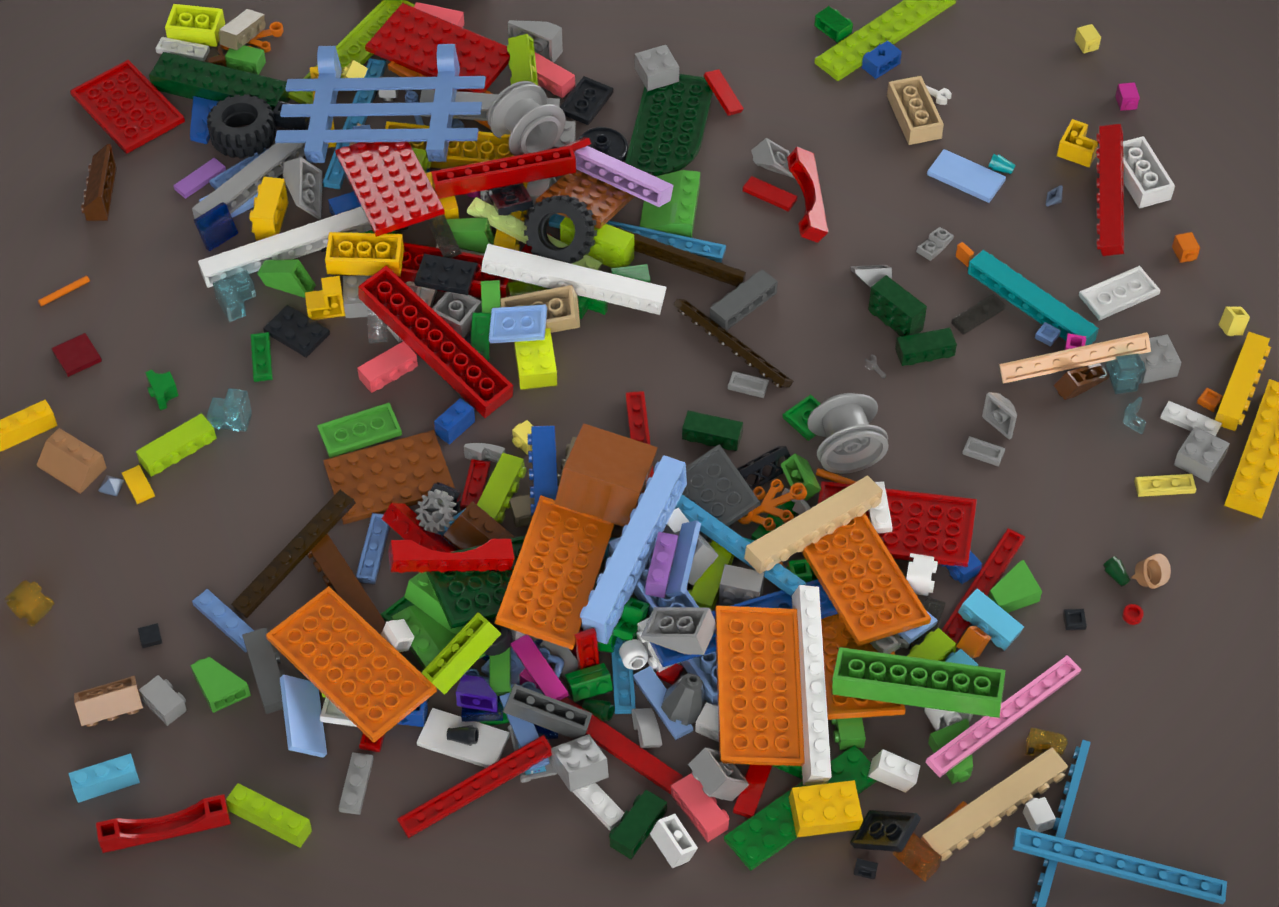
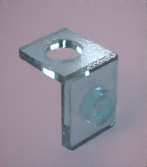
(1130, 412)

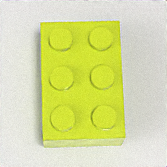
(195, 24)
(536, 363)

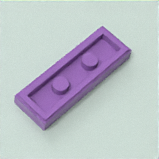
(199, 178)

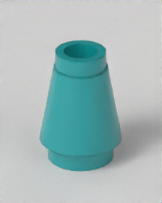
(1001, 164)

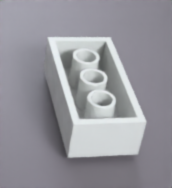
(1144, 174)

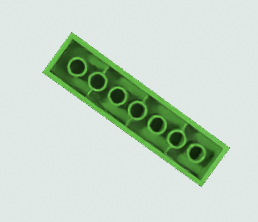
(918, 682)

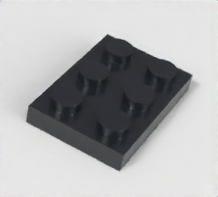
(586, 100)
(510, 199)
(446, 274)
(296, 331)
(885, 830)

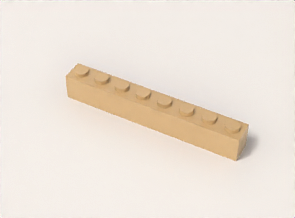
(813, 524)
(996, 803)

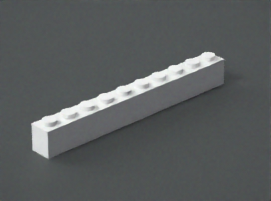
(282, 246)
(585, 281)
(813, 689)

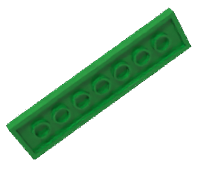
(774, 825)

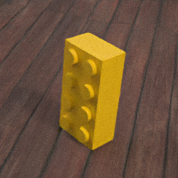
(363, 253)

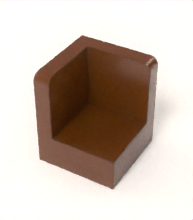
(218, 60)

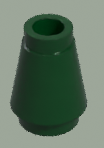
(1116, 570)
(601, 709)

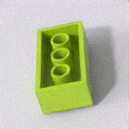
(611, 246)

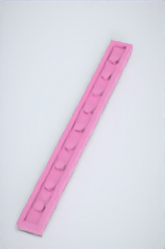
(1011, 710)

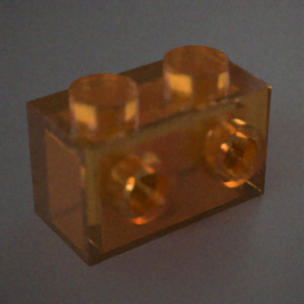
(919, 858)

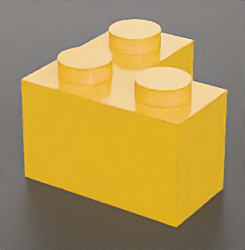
(1076, 146)
(326, 302)

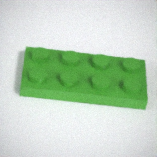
(359, 430)

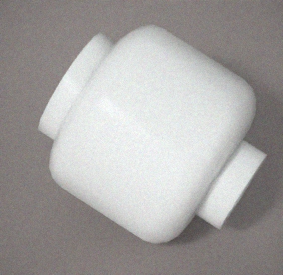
(633, 654)

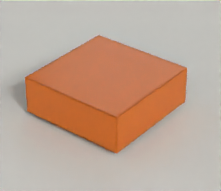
(964, 253)
(1210, 399)

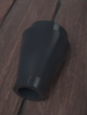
(466, 735)

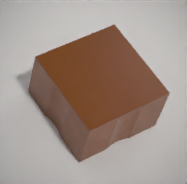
(605, 475)

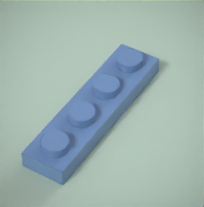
(222, 617)

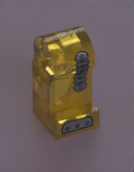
(1043, 740)

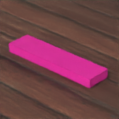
(538, 668)

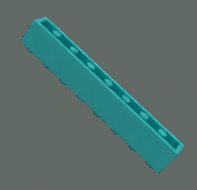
(1029, 297)

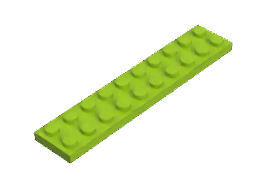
(889, 26)
(353, 45)

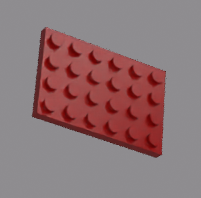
(127, 106)

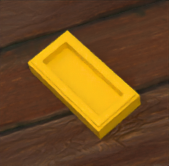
(138, 484)

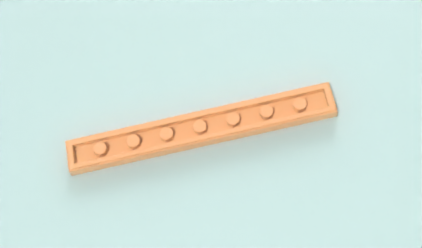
(1074, 358)

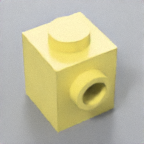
(1087, 38)
(354, 70)
(1234, 321)
(520, 436)

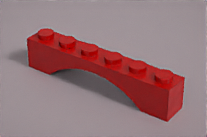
(803, 168)
(412, 557)
(126, 833)

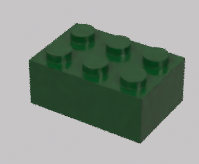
(897, 307)

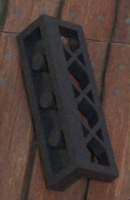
(761, 461)

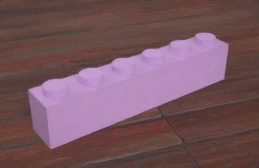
(623, 176)

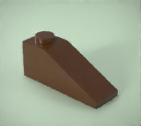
(1080, 380)

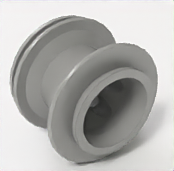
(525, 116)
(849, 439)

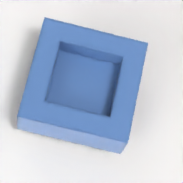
(1047, 334)

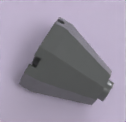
(684, 699)

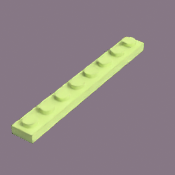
(516, 227)

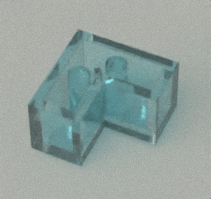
(232, 292)
(1125, 373)
(232, 412)

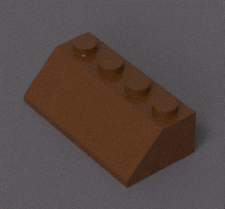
(99, 185)
(474, 529)

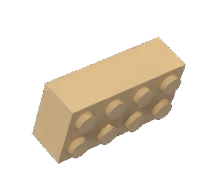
(915, 110)
(560, 303)

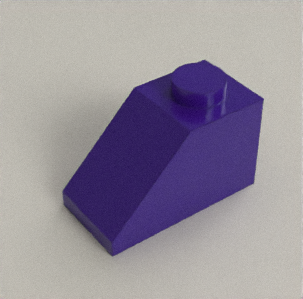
(476, 694)

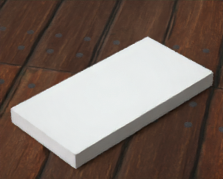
(1119, 293)
(484, 753)

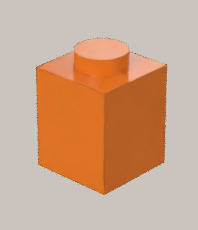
(1186, 247)
(974, 641)

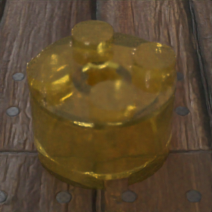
(29, 602)

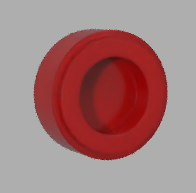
(1132, 614)

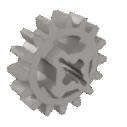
(436, 511)

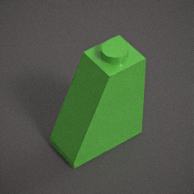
(472, 233)
(286, 276)
(490, 295)
(1016, 589)
(218, 684)
(940, 738)

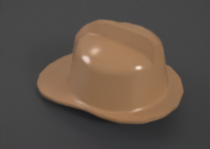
(1152, 571)

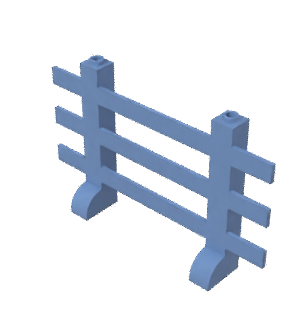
(325, 107)

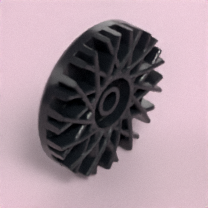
(607, 141)

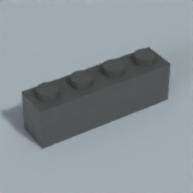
(743, 299)
(265, 669)
(547, 712)

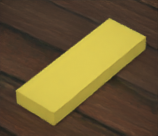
(1165, 485)

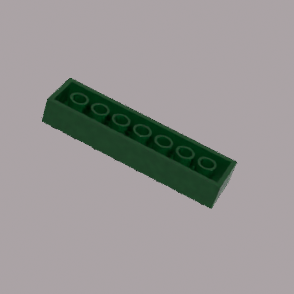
(214, 82)

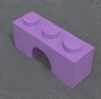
(661, 564)

